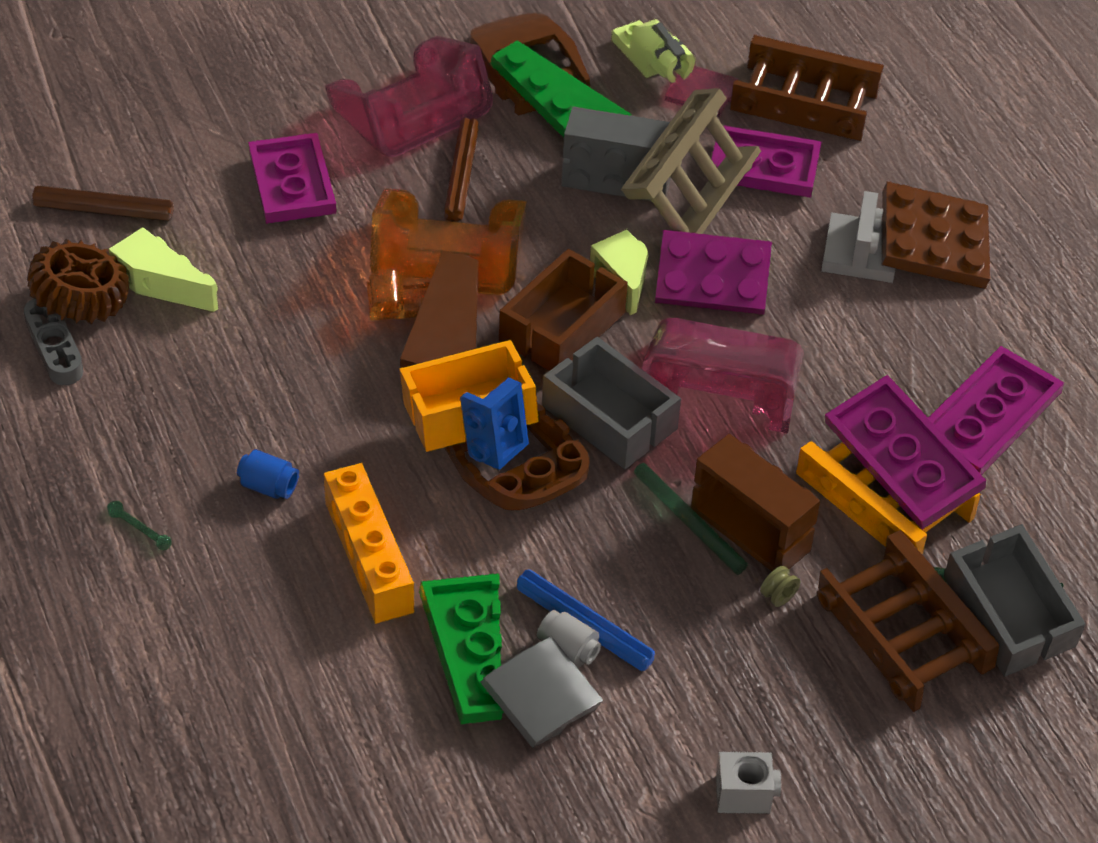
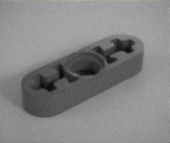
(52, 353)

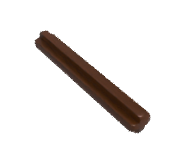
(461, 169)
(103, 203)

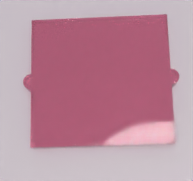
(700, 79)

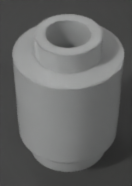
(572, 636)

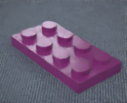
(995, 407)
(905, 452)

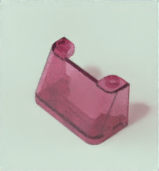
(421, 107)
(728, 364)

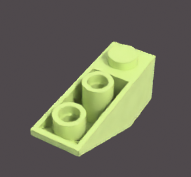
(163, 273)

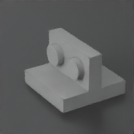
(856, 243)

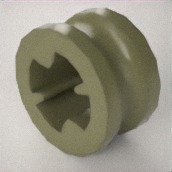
(780, 586)

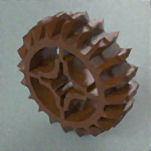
(78, 281)

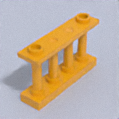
(861, 503)

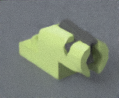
(654, 49)

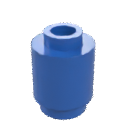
(267, 474)

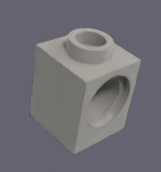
(739, 797)

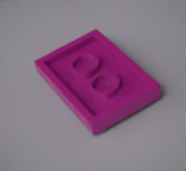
(783, 164)
(292, 178)
(713, 272)

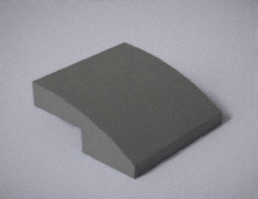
(541, 691)

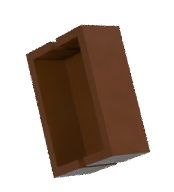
(558, 312)
(754, 504)

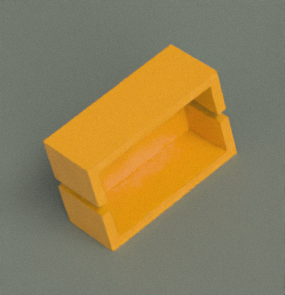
(435, 388)

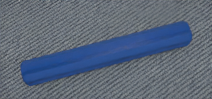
(610, 635)

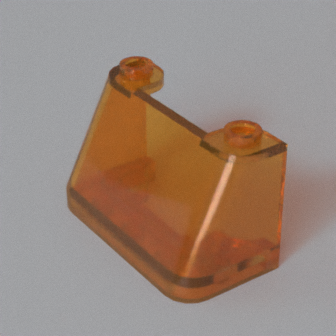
(416, 244)

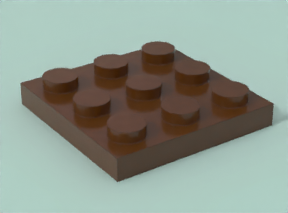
(935, 235)

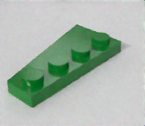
(547, 86)
(467, 638)

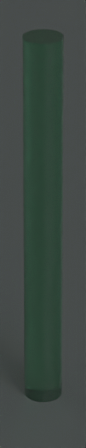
(691, 518)

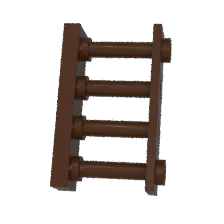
(810, 66)
(925, 588)

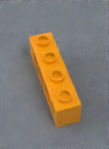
(369, 543)

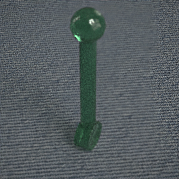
(116, 510)

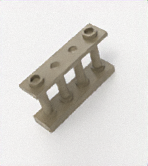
(666, 156)

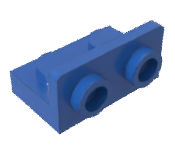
(495, 424)

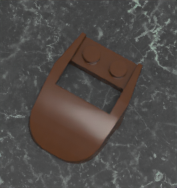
(529, 30)
(538, 478)

